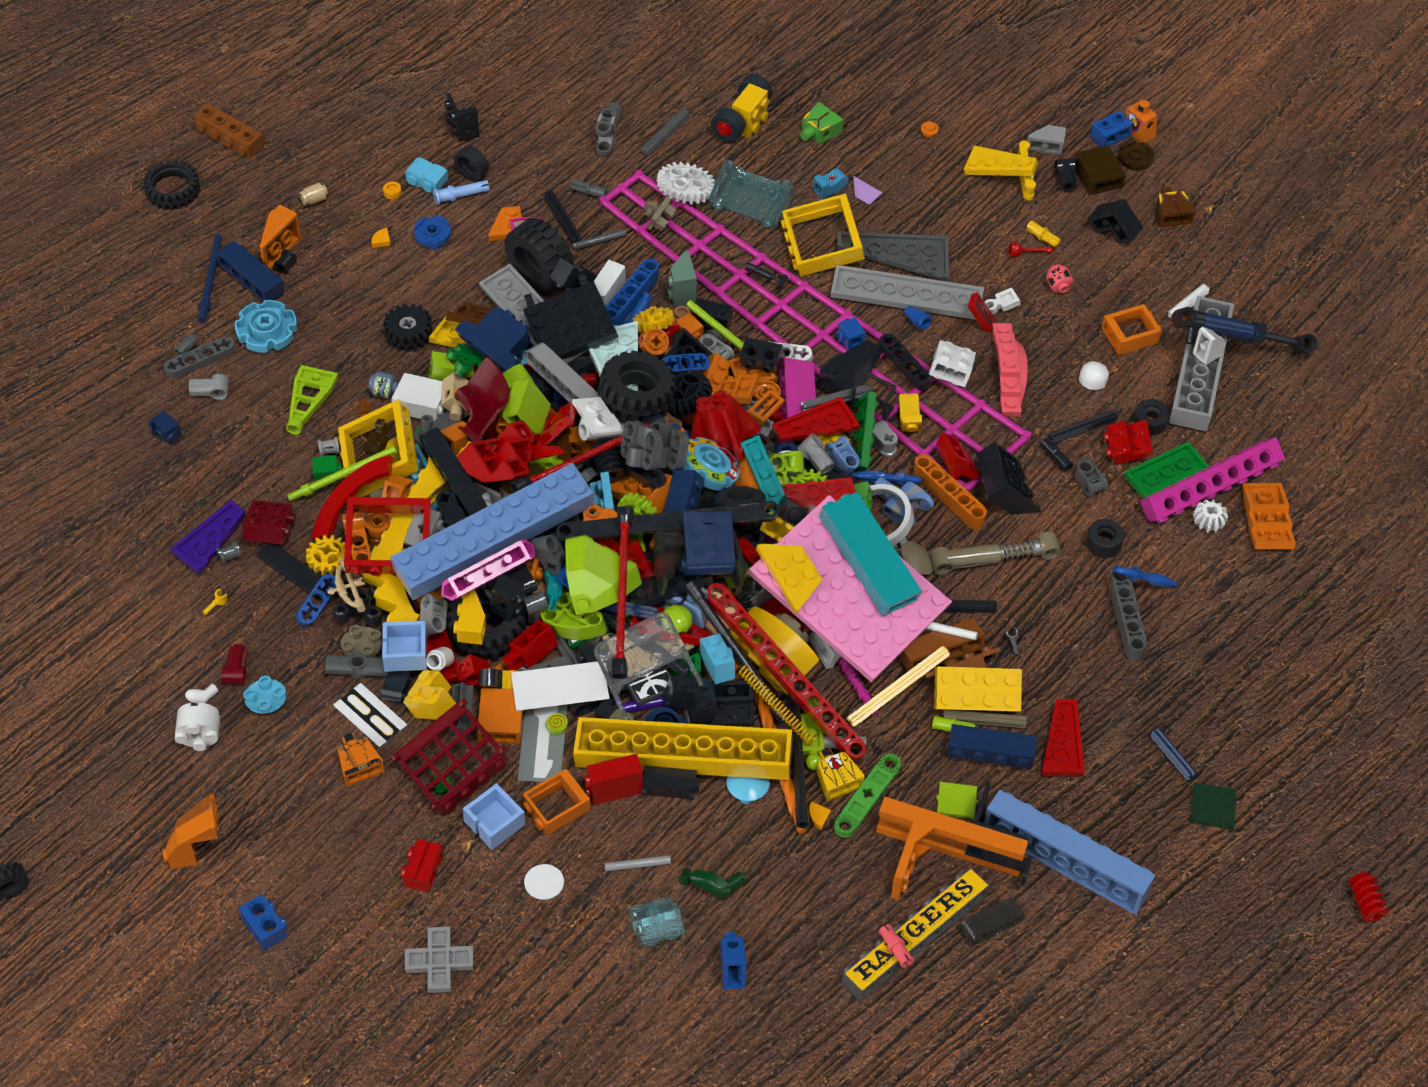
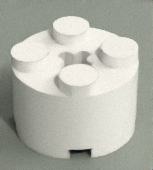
(197, 726)

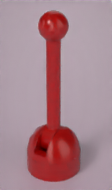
(1016, 249)

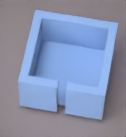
(405, 645)
(494, 816)

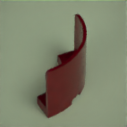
(483, 398)

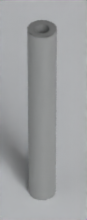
(637, 863)

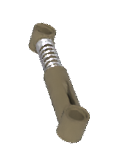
(946, 560)

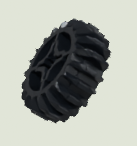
(688, 389)

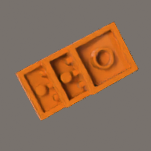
(1268, 516)

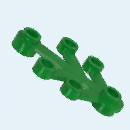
(463, 366)

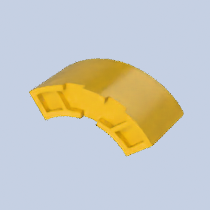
(786, 639)

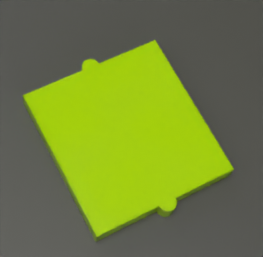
(957, 800)

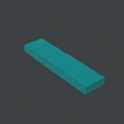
(763, 469)

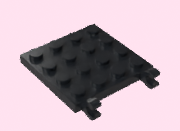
(571, 320)

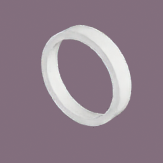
(901, 532)

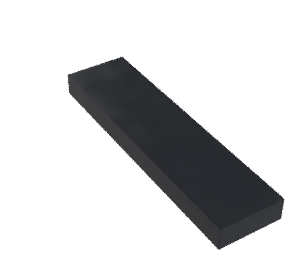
(290, 568)

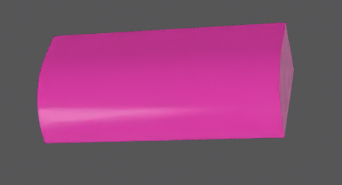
(796, 384)

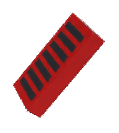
(981, 312)

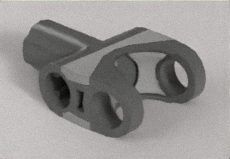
(606, 128)

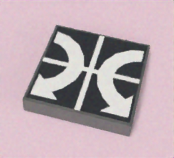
(649, 686)

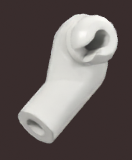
(201, 696)

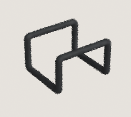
(885, 403)

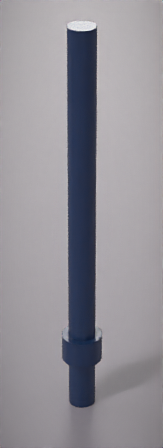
(205, 304)

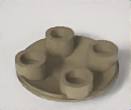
(916, 557)
(362, 640)

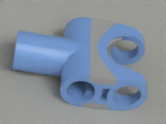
(895, 508)

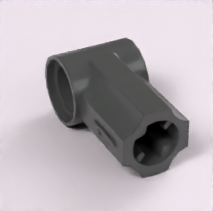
(534, 605)

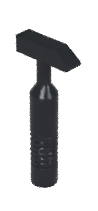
(766, 274)

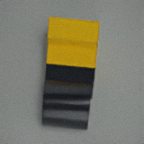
(495, 678)

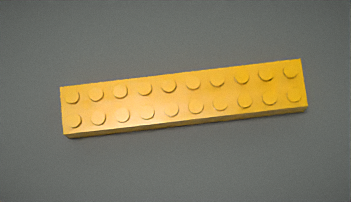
(698, 747)

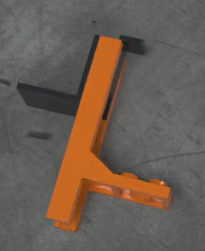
(951, 836)

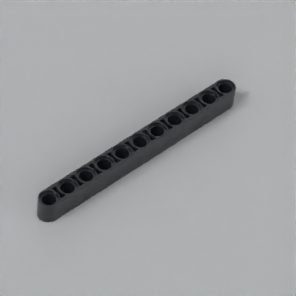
(465, 490)

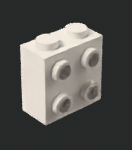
(952, 363)

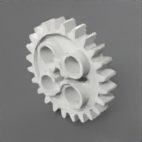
(685, 182)

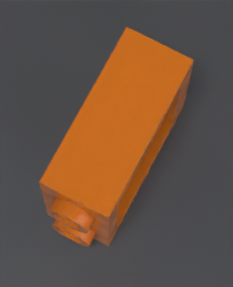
(1127, 344)
(560, 780)

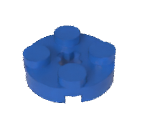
(428, 239)

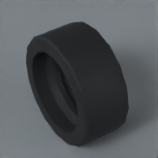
(477, 158)

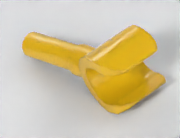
(219, 600)

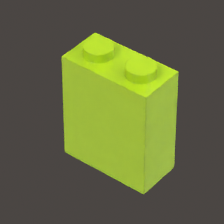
(527, 404)

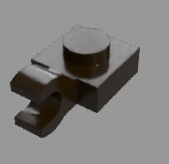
(377, 441)

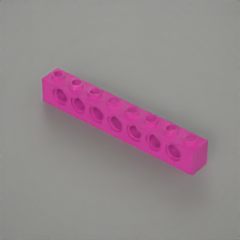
(1154, 503)

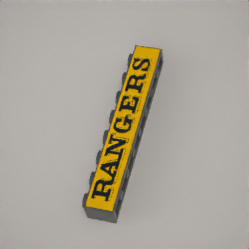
(917, 932)

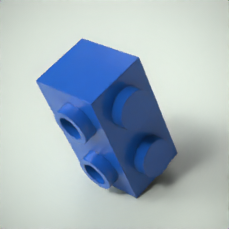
(1111, 129)

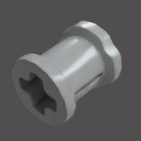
(333, 442)

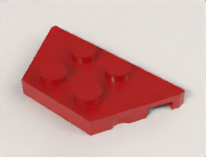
(557, 423)

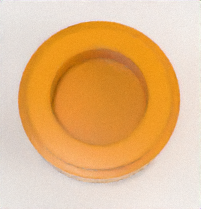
(392, 190)

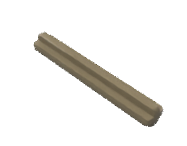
(985, 718)

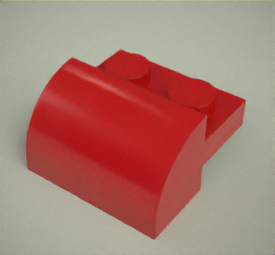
(955, 457)

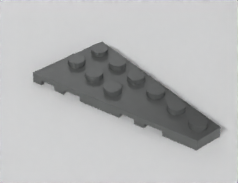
(914, 253)

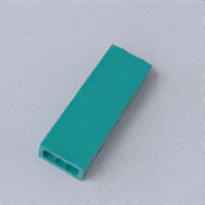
(870, 553)

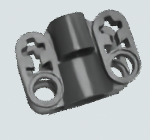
(653, 449)

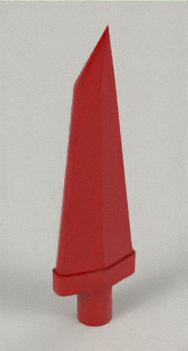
(541, 452)

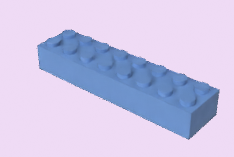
(1073, 853)

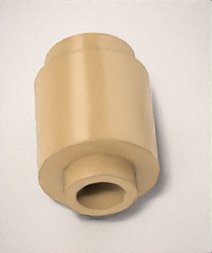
(313, 194)

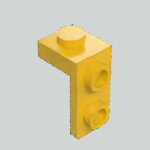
(910, 413)

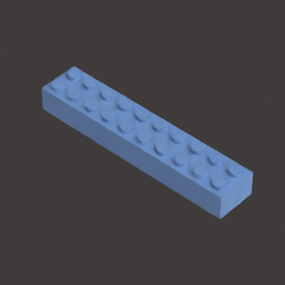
(492, 530)

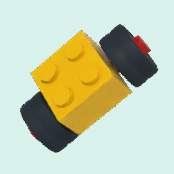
(746, 112)

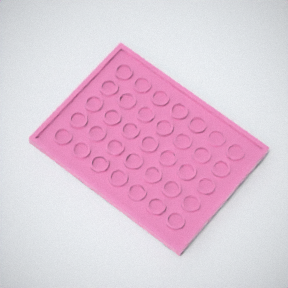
(842, 608)

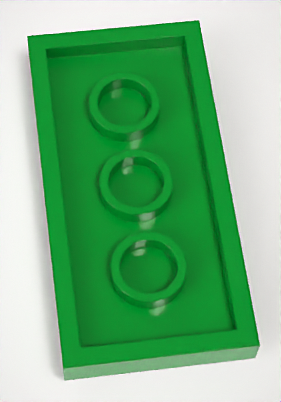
(1165, 469)

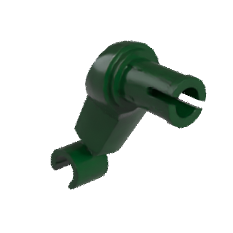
(712, 882)

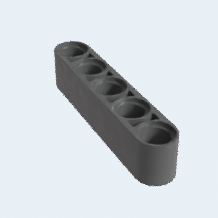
(1127, 616)

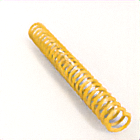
(772, 703)

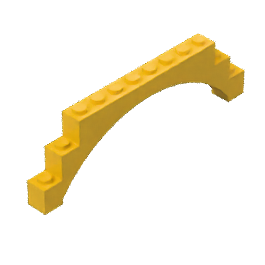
(390, 591)

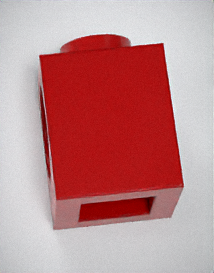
(469, 669)

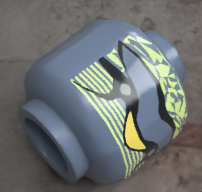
(382, 384)

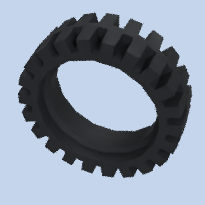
(176, 199)

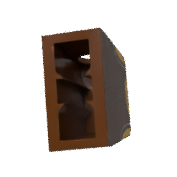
(1174, 208)

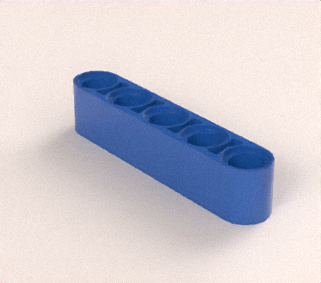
(629, 294)

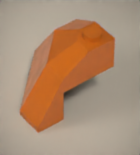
(194, 826)

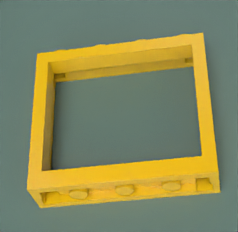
(813, 211)
(391, 411)

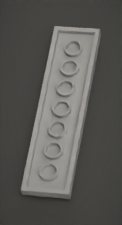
(507, 291)
(903, 291)

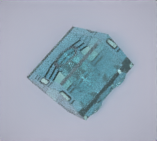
(656, 921)

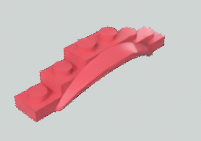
(1012, 369)

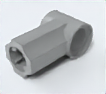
(215, 387)
(813, 451)

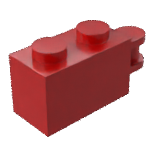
(530, 646)

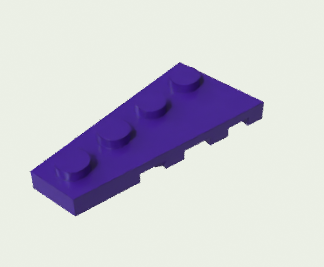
(201, 543)

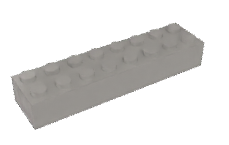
(1197, 381)

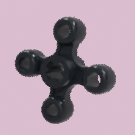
(343, 611)

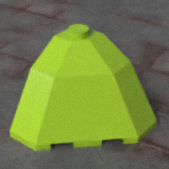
(595, 574)

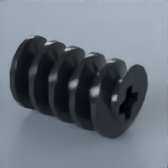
(608, 462)

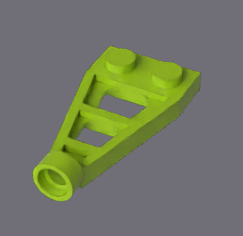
(311, 378)

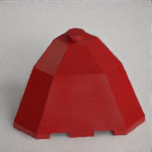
(501, 456)

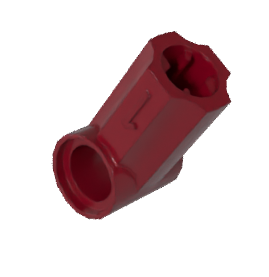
(235, 671)

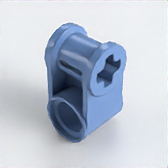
(842, 455)

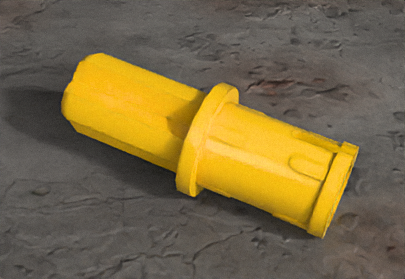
(1043, 233)

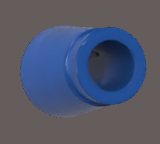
(919, 318)

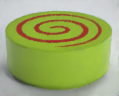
(556, 724)

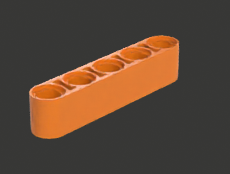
(950, 492)

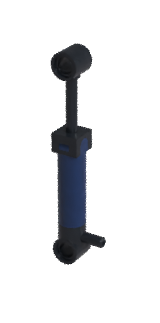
(1251, 333)

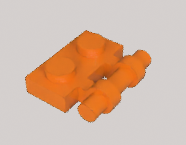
(741, 388)

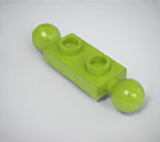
(814, 748)

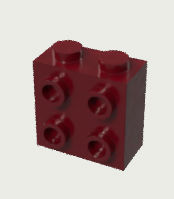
(268, 522)

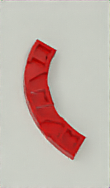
(348, 487)

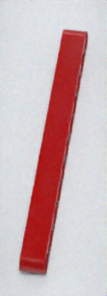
(783, 662)

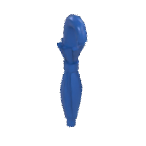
(873, 476)
(1153, 578)

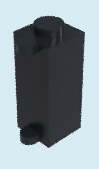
(670, 782)

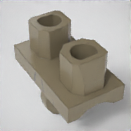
(657, 220)

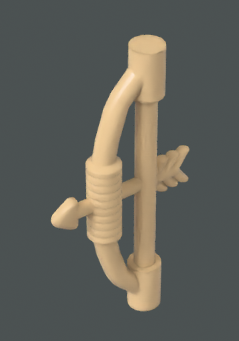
(341, 588)

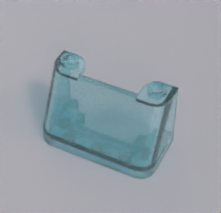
(751, 194)

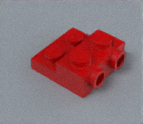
(1128, 441)

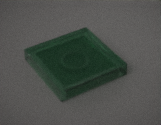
(1213, 806)

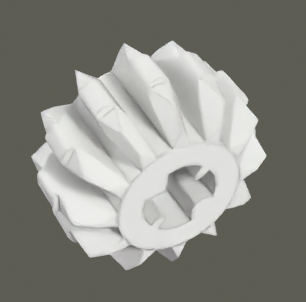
(1210, 515)

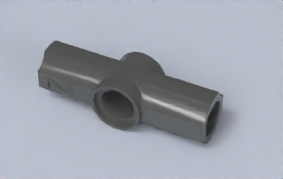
(348, 665)

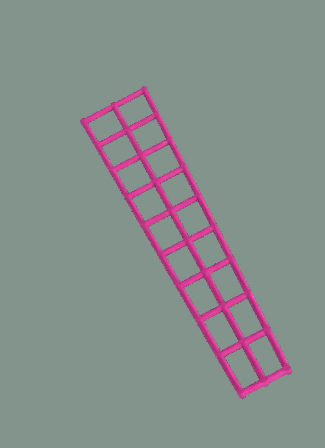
(822, 335)

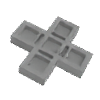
(439, 959)

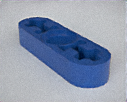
(689, 359)
(313, 615)

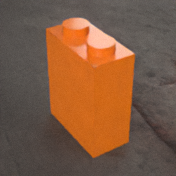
(500, 716)

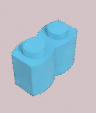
(426, 175)

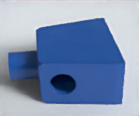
(733, 953)

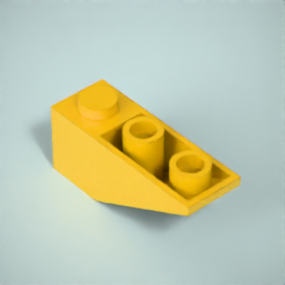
(471, 622)

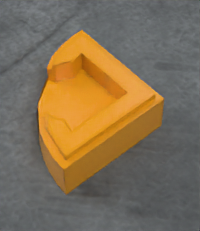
(380, 238)
(818, 815)

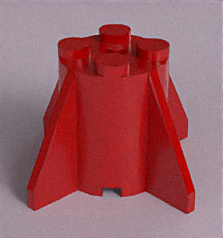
(723, 422)

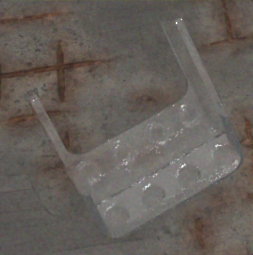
(646, 648)

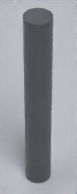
(599, 239)

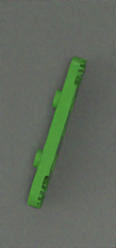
(859, 806)

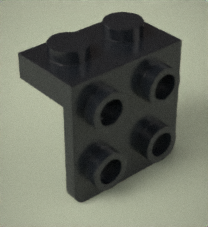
(463, 122)

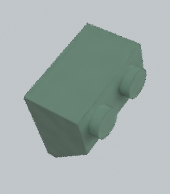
(682, 281)

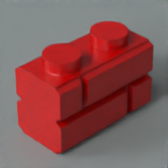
(422, 866)

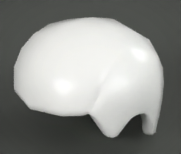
(1093, 375)

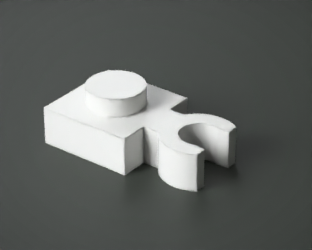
(1004, 300)

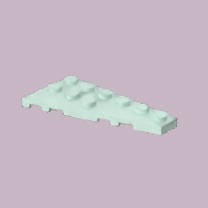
(626, 341)

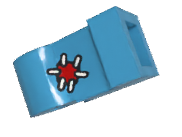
(829, 183)

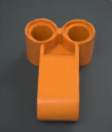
(359, 535)

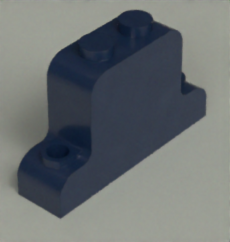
(497, 337)

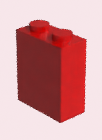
(614, 779)

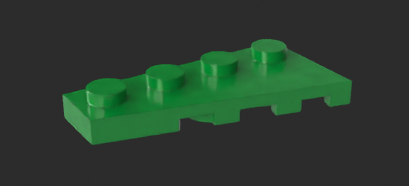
(866, 406)

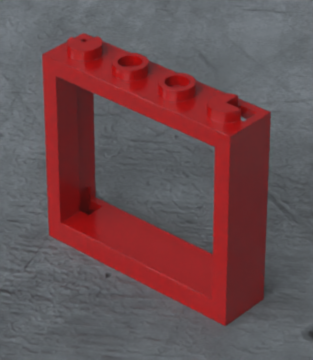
(380, 505)

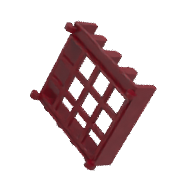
(472, 781)

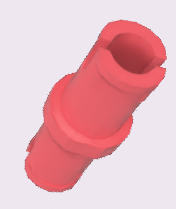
(896, 945)

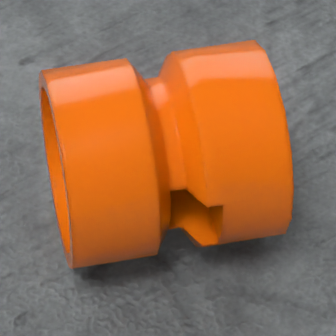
(375, 526)

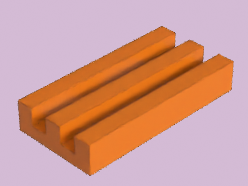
(758, 416)

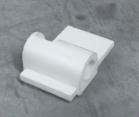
(596, 419)

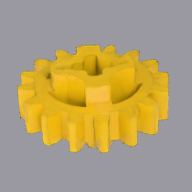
(654, 318)
(325, 554)

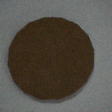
(1136, 155)

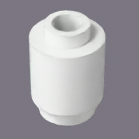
(440, 658)

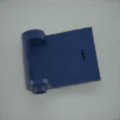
(708, 546)

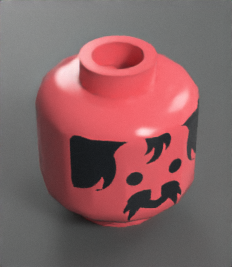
(1059, 278)

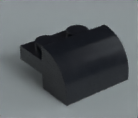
(733, 703)

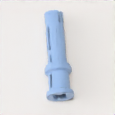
(452, 193)

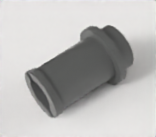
(188, 342)

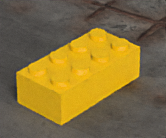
(977, 689)

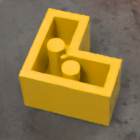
(429, 696)

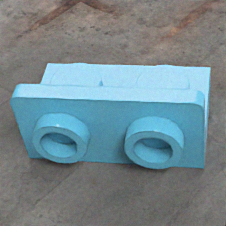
(602, 492)

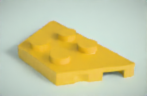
(791, 571)

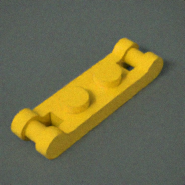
(1027, 182)

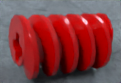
(1368, 897)

